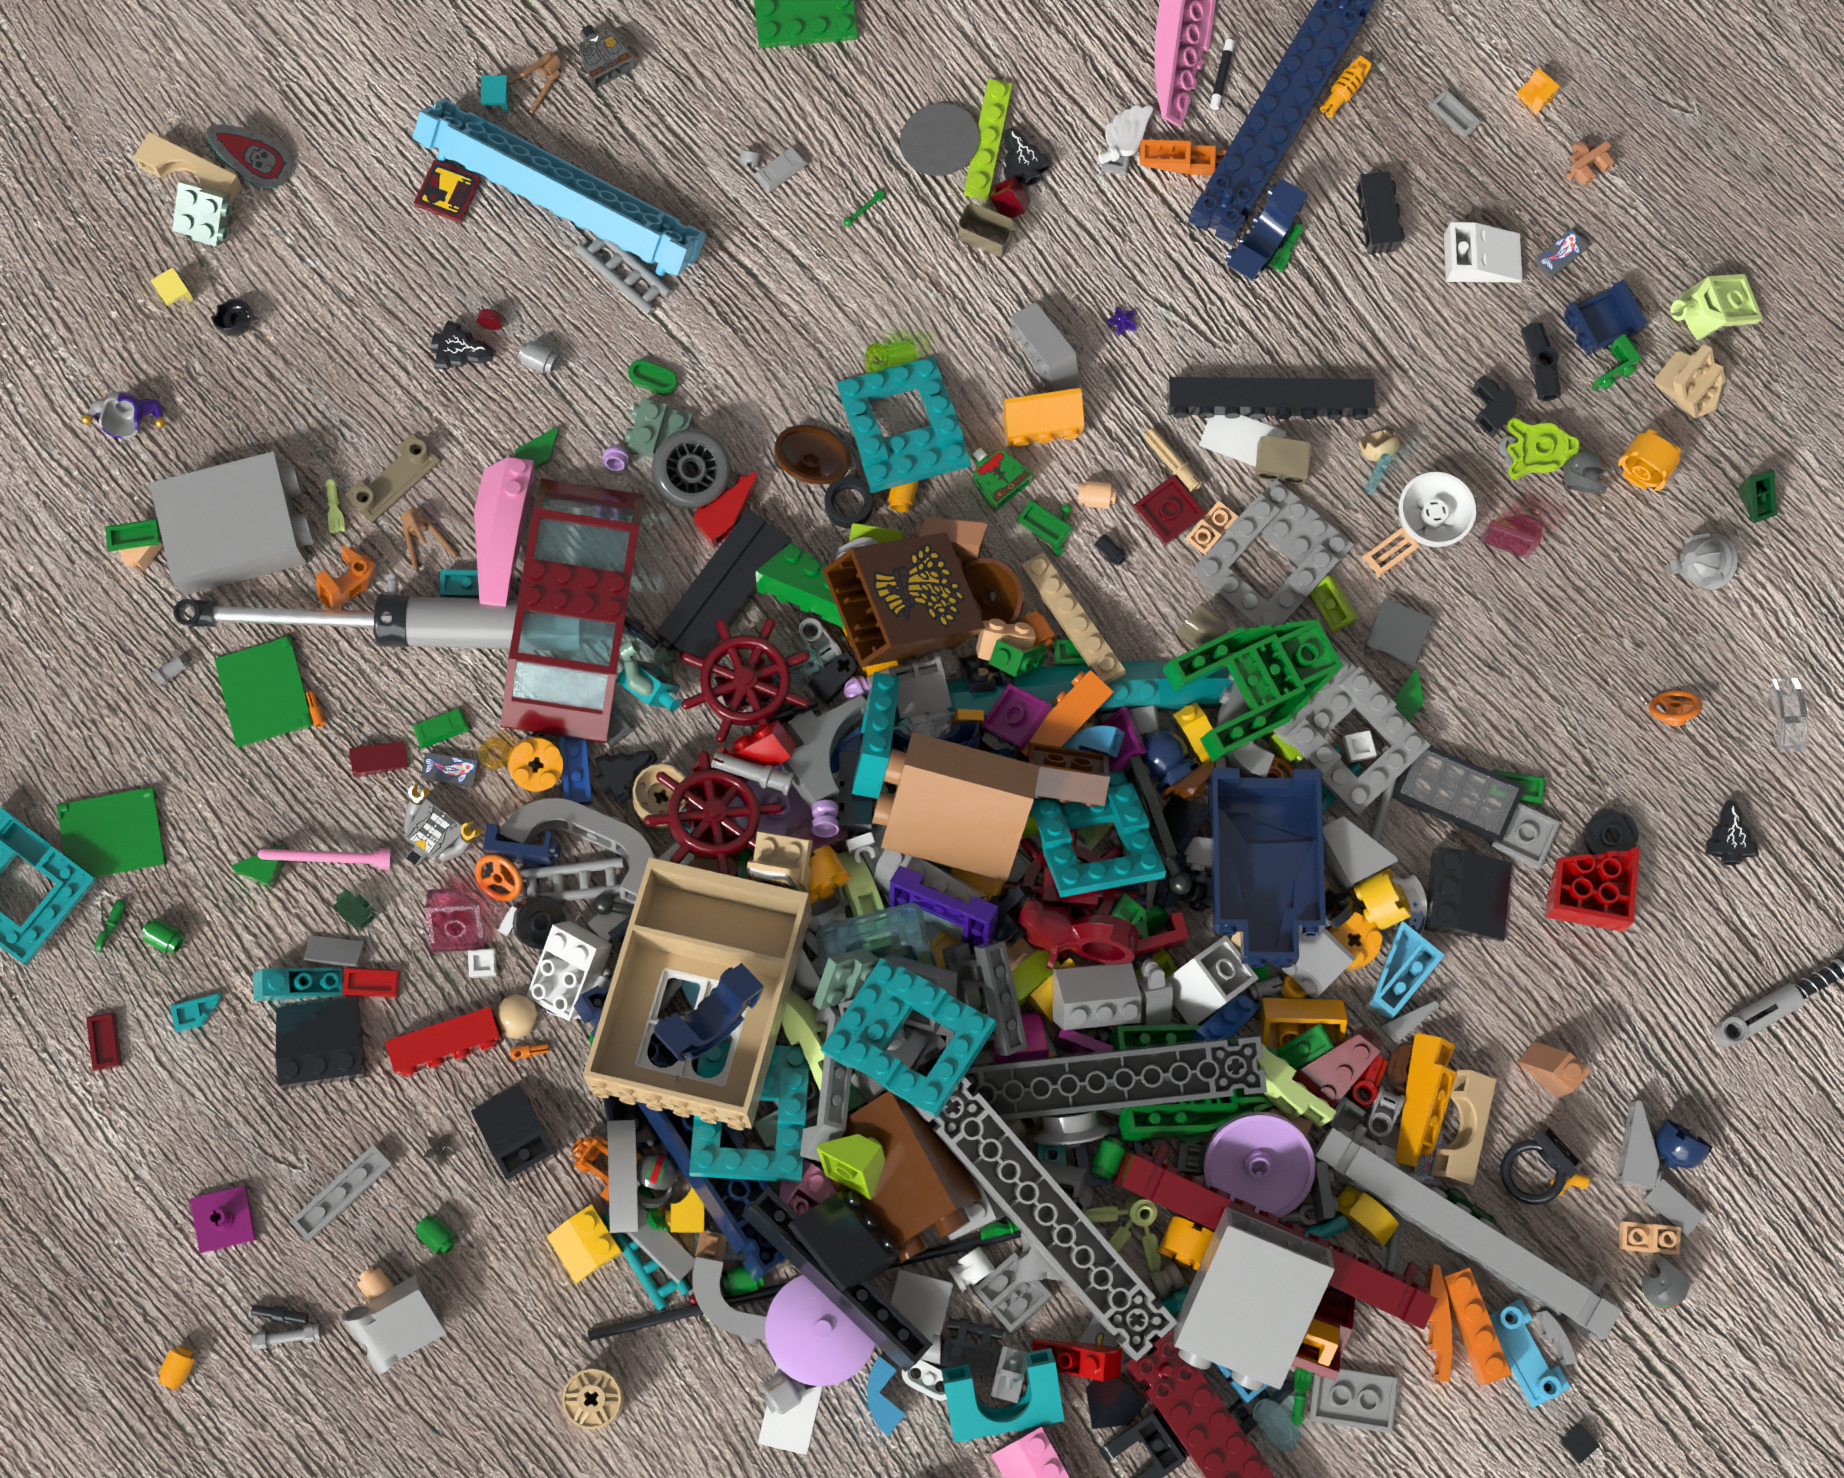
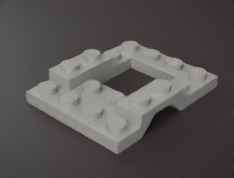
(1296, 533)
(1342, 693)

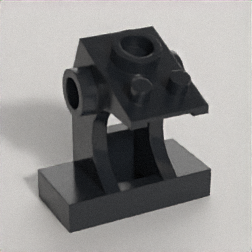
(1199, 895)

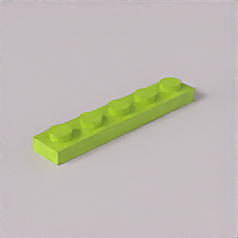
(990, 134)

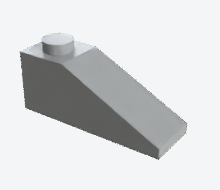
(1638, 1154)

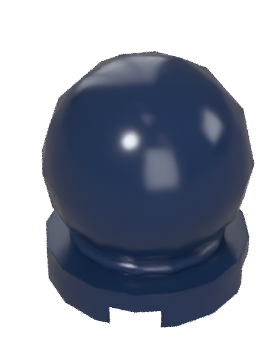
(1167, 758)

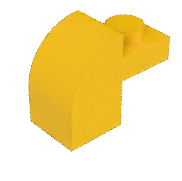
(1367, 1215)

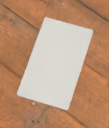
(1237, 437)
(794, 1428)

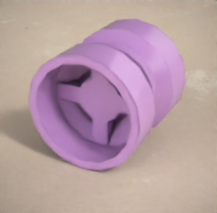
(825, 819)

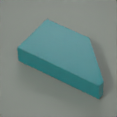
(194, 1012)

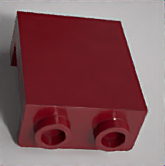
(1174, 938)

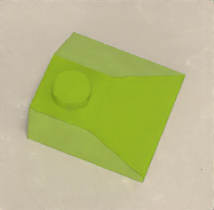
(853, 1162)

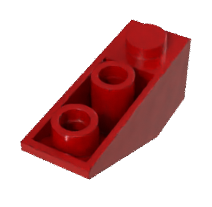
(723, 514)
(1083, 1359)

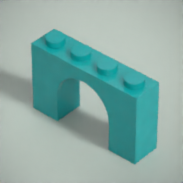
(878, 733)
(1037, 1406)

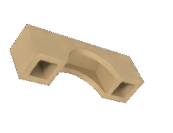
(162, 157)
(1473, 1098)

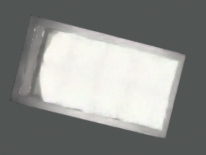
(1460, 793)

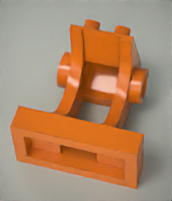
(337, 591)
(586, 1152)

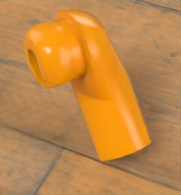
(1578, 1180)

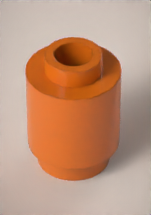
(1042, 629)

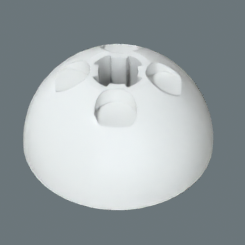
(1443, 499)

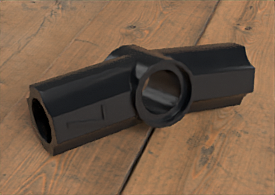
(1545, 375)

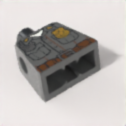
(603, 56)

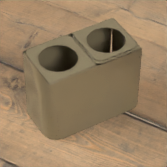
(985, 219)
(1283, 459)
(1202, 627)

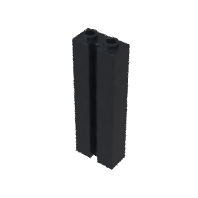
(721, 587)

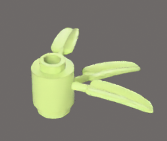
(1143, 1218)

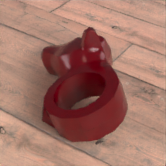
(1092, 936)

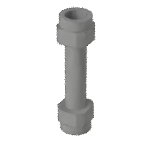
(262, 1339)

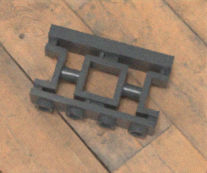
(992, 972)

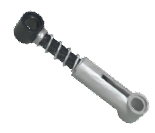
(1777, 1004)

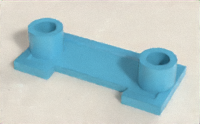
(1524, 1356)

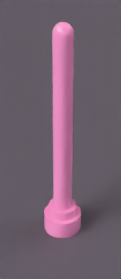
(378, 858)

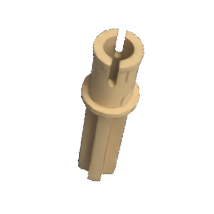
(1180, 469)

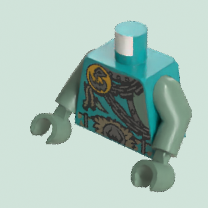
(648, 680)

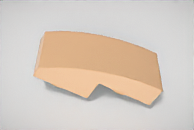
(1211, 528)
(1649, 1238)

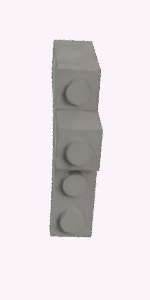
(815, 745)

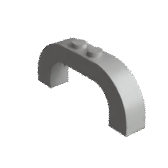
(1250, 759)
(587, 824)
(708, 1296)

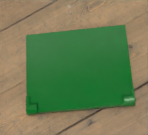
(263, 692)
(112, 832)

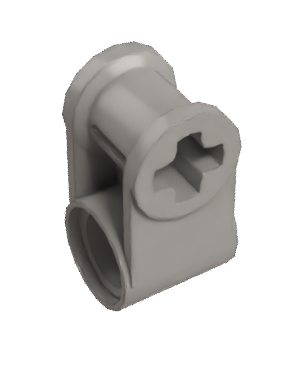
(824, 644)
(1385, 1109)

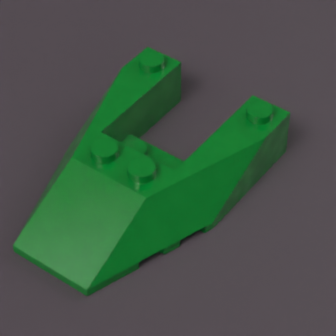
(1274, 670)
(1184, 1117)

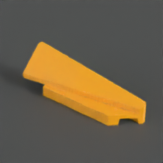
(1425, 1098)

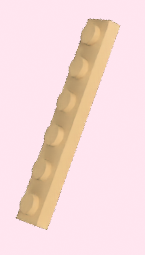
(1073, 618)

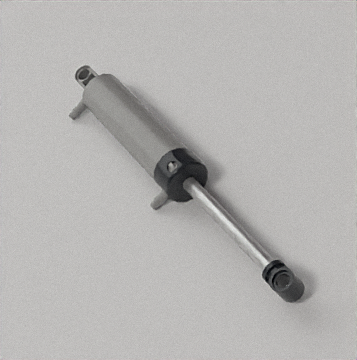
(396, 619)

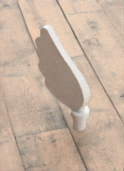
(1126, 133)

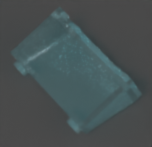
(884, 932)

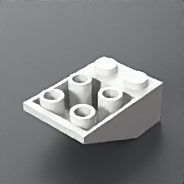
(1481, 253)
(567, 968)

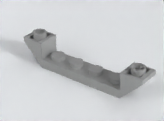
(833, 1095)

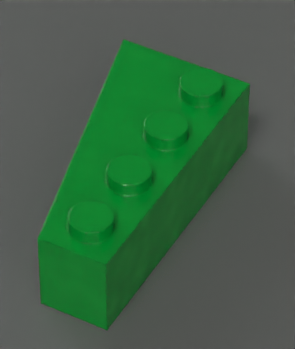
(798, 579)

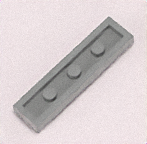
(341, 1193)

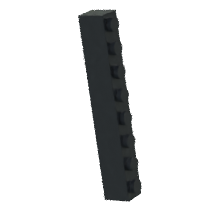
(1270, 397)
(859, 1303)

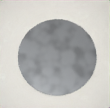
(939, 139)

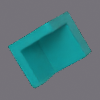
(495, 91)

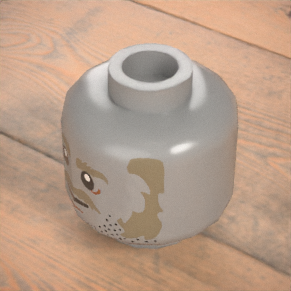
(781, 1393)

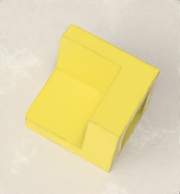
(171, 287)

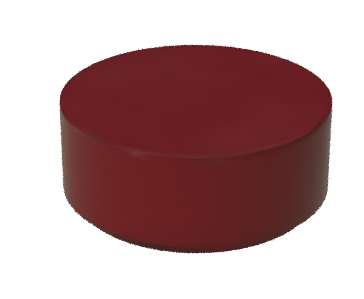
(490, 319)

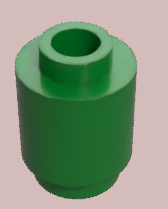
(163, 936)
(1108, 1158)
(436, 1234)
(740, 1281)

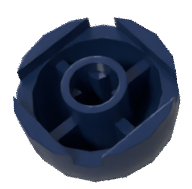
(1680, 1146)

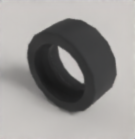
(848, 483)

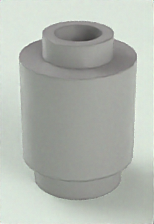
(538, 357)

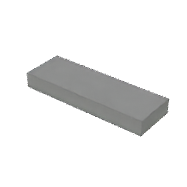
(662, 1248)

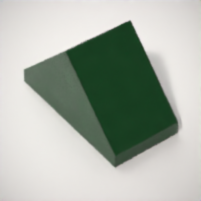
(1759, 495)

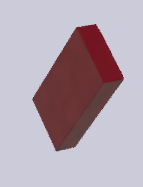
(104, 1041)

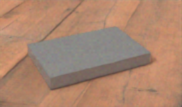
(1355, 1400)

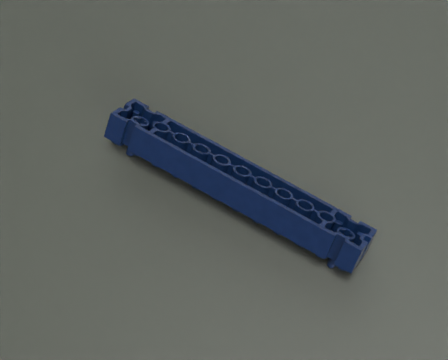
(1278, 116)
(722, 1197)

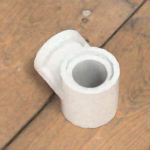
(971, 1268)

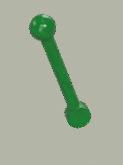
(878, 196)
(1066, 508)

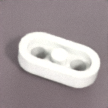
(926, 1381)

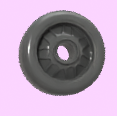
(694, 448)

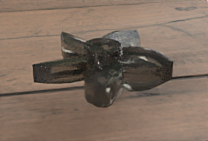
(439, 1149)

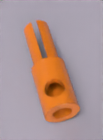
(315, 710)
(528, 1051)

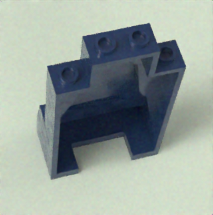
(1267, 862)

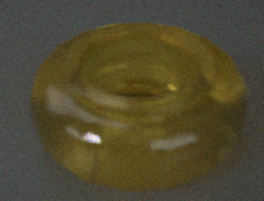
(488, 744)

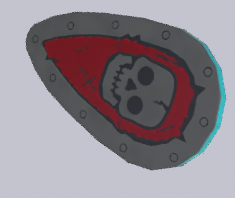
(251, 154)

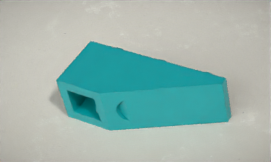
(296, 983)

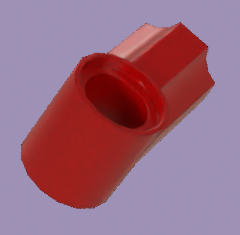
(1368, 1081)

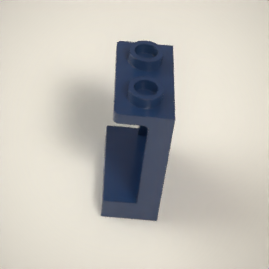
(1605, 318)
(520, 852)

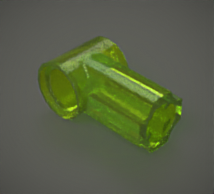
(891, 355)

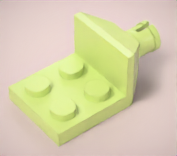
(1717, 303)

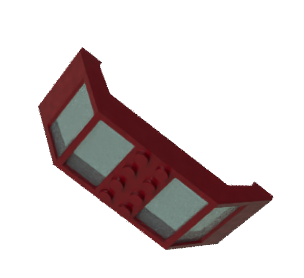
(571, 610)

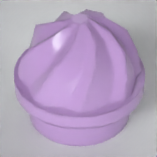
(615, 457)
(856, 687)

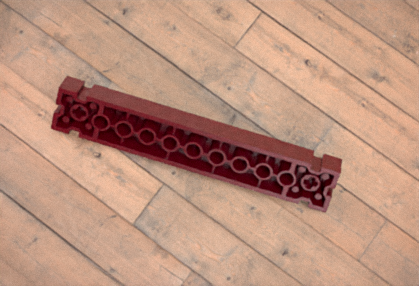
(1357, 1278)
(1195, 1414)

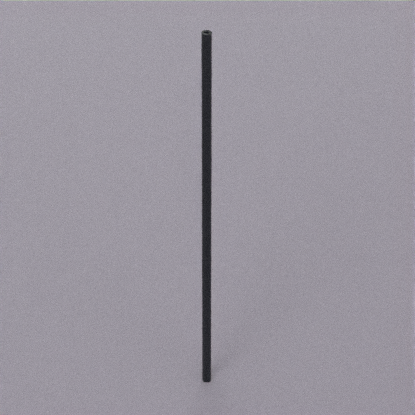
(769, 1292)

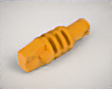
(1346, 85)

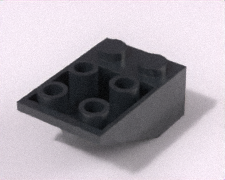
(514, 1133)

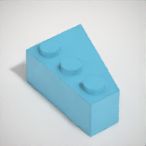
(1403, 971)

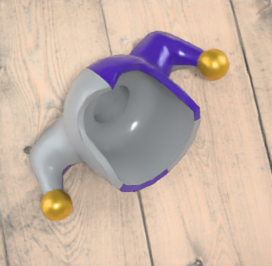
(123, 414)

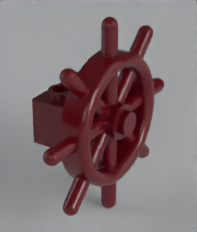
(746, 683)
(709, 816)
(1050, 897)

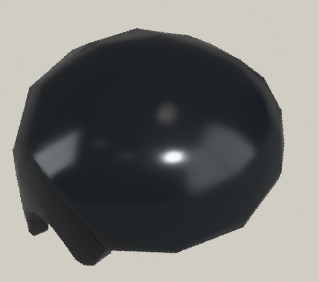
(233, 317)

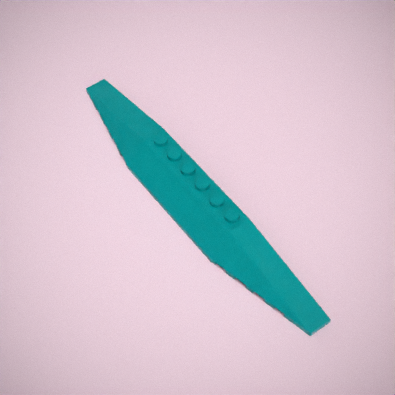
(1139, 687)

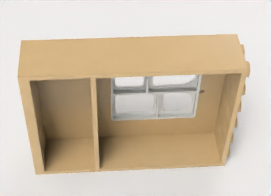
(694, 929)

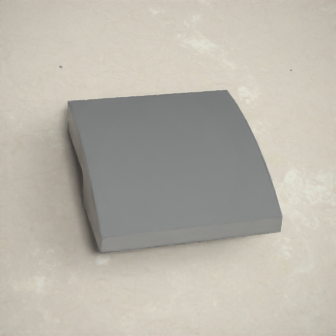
(1011, 1300)

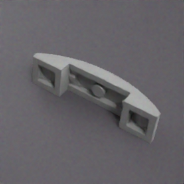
(622, 1176)

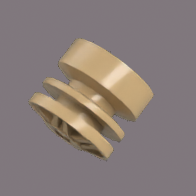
(649, 789)
(610, 1399)

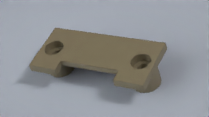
(395, 480)

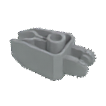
(1155, 995)

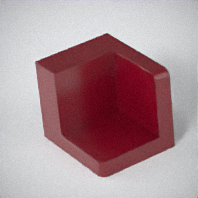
(1010, 198)

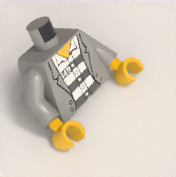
(433, 831)

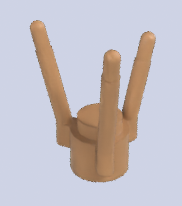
(545, 65)
(415, 524)

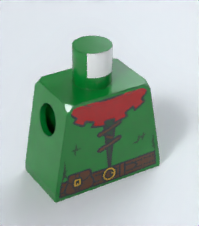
(999, 477)

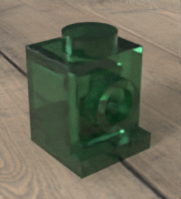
(355, 910)

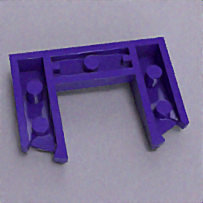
(976, 918)

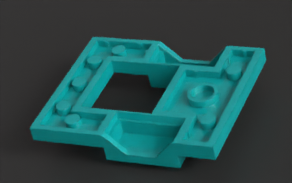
(914, 453)
(1126, 812)
(71, 886)
(878, 1016)
(784, 1083)

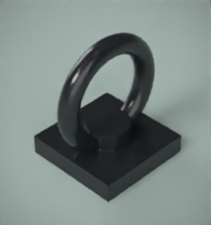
(1553, 1152)

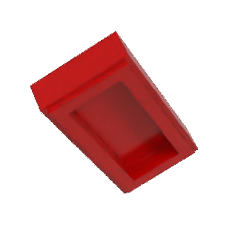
(371, 982)

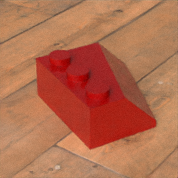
(1595, 889)

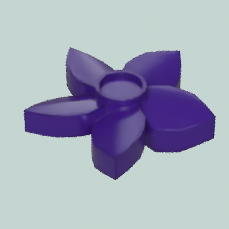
(1123, 321)

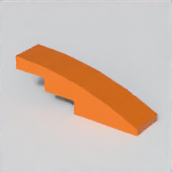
(1180, 156)
(1440, 1325)

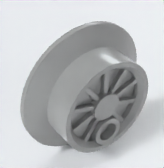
(1070, 1129)

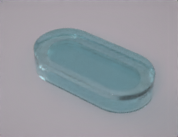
(1276, 1424)

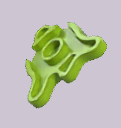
(1539, 448)

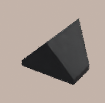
(1112, 1403)

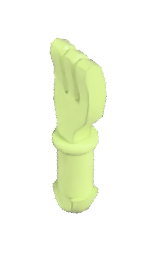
(335, 516)

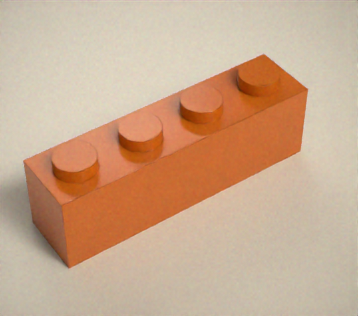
(1071, 710)
(1475, 1327)

